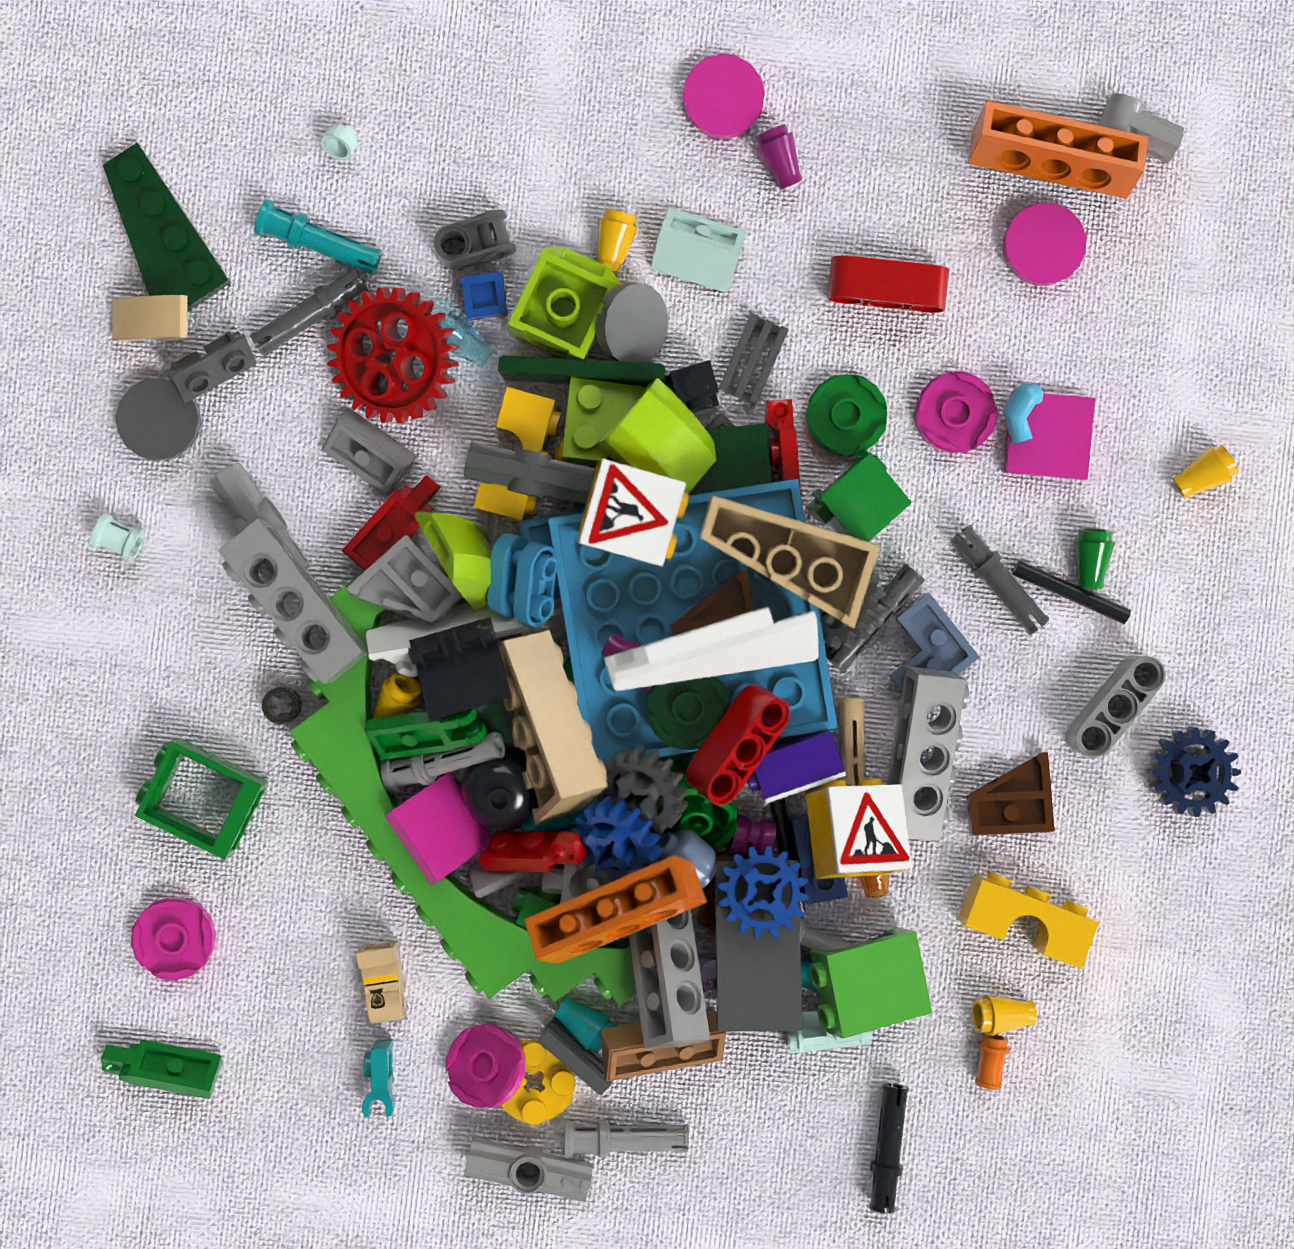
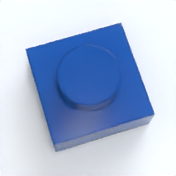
(484, 296)

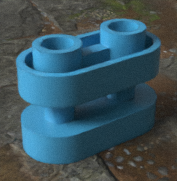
(522, 579)

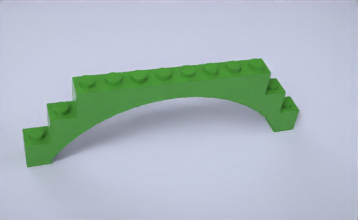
(471, 928)

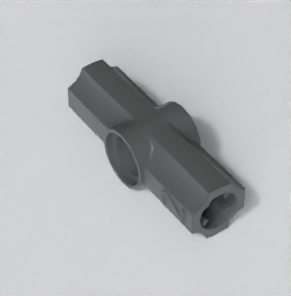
(528, 472)

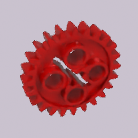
(423, 340)

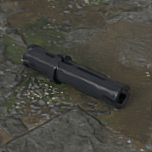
(887, 1165)

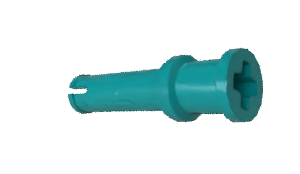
(300, 233)

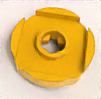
(548, 1102)

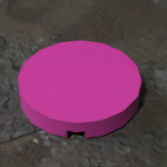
(723, 96)
(1044, 244)
(955, 412)
(173, 938)
(485, 1066)

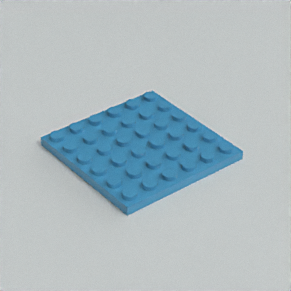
(641, 600)

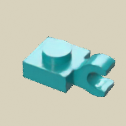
(379, 1067)

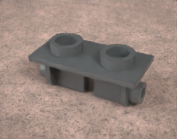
(224, 360)

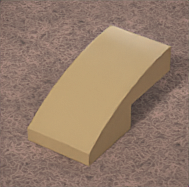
(150, 318)

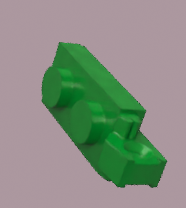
(164, 1067)

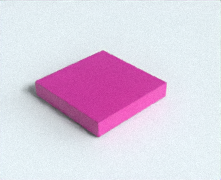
(1060, 439)
(438, 828)

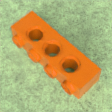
(1057, 149)
(615, 910)

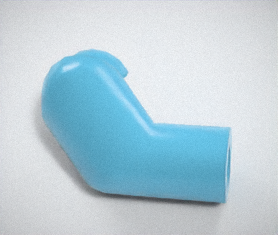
(1018, 408)

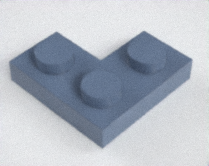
(936, 638)

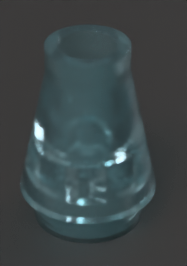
(470, 342)

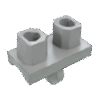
(573, 879)

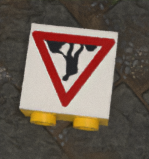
(632, 512)
(858, 829)

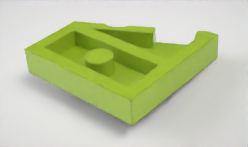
(592, 412)

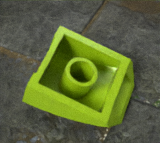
(562, 303)
(661, 438)
(462, 552)

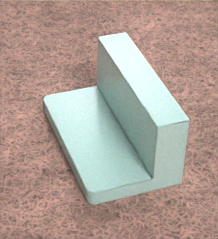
(698, 250)

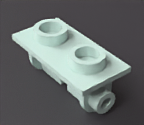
(815, 1038)

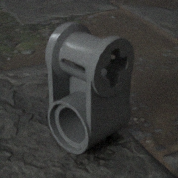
(477, 239)

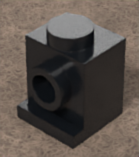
(695, 386)

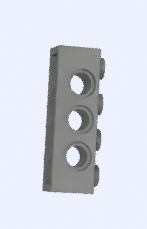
(241, 563)
(921, 692)
(669, 984)

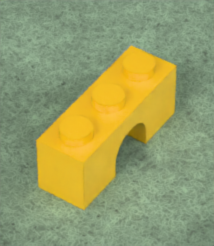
(531, 421)
(1063, 930)

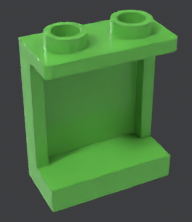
(870, 984)

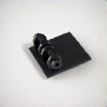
(460, 668)

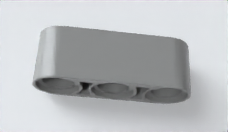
(1134, 699)

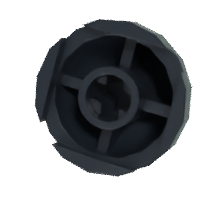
(497, 792)

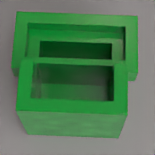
(860, 499)

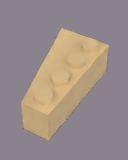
(804, 558)
(550, 728)

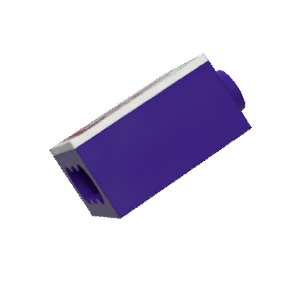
(797, 765)

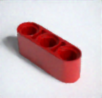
(888, 284)
(737, 744)

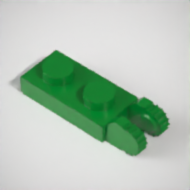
(417, 735)

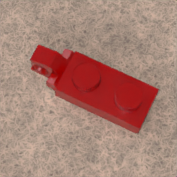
(784, 448)
(391, 523)
(531, 851)

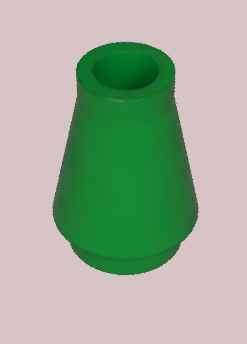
(1093, 556)

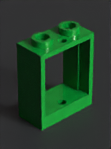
(238, 819)

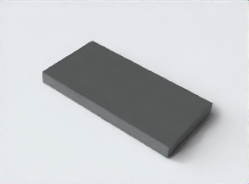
(755, 976)

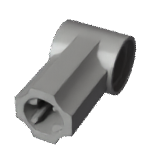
(1128, 115)

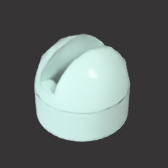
(332, 141)

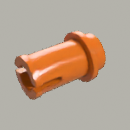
(991, 1061)

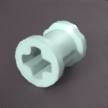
(117, 537)

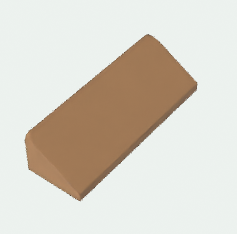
(626, 1057)

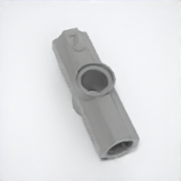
(247, 504)
(501, 1161)

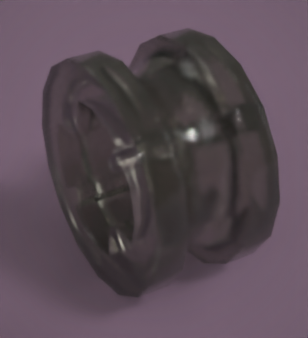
(284, 717)

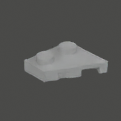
(407, 584)

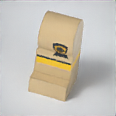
(382, 981)

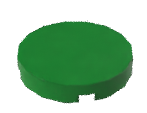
(846, 414)

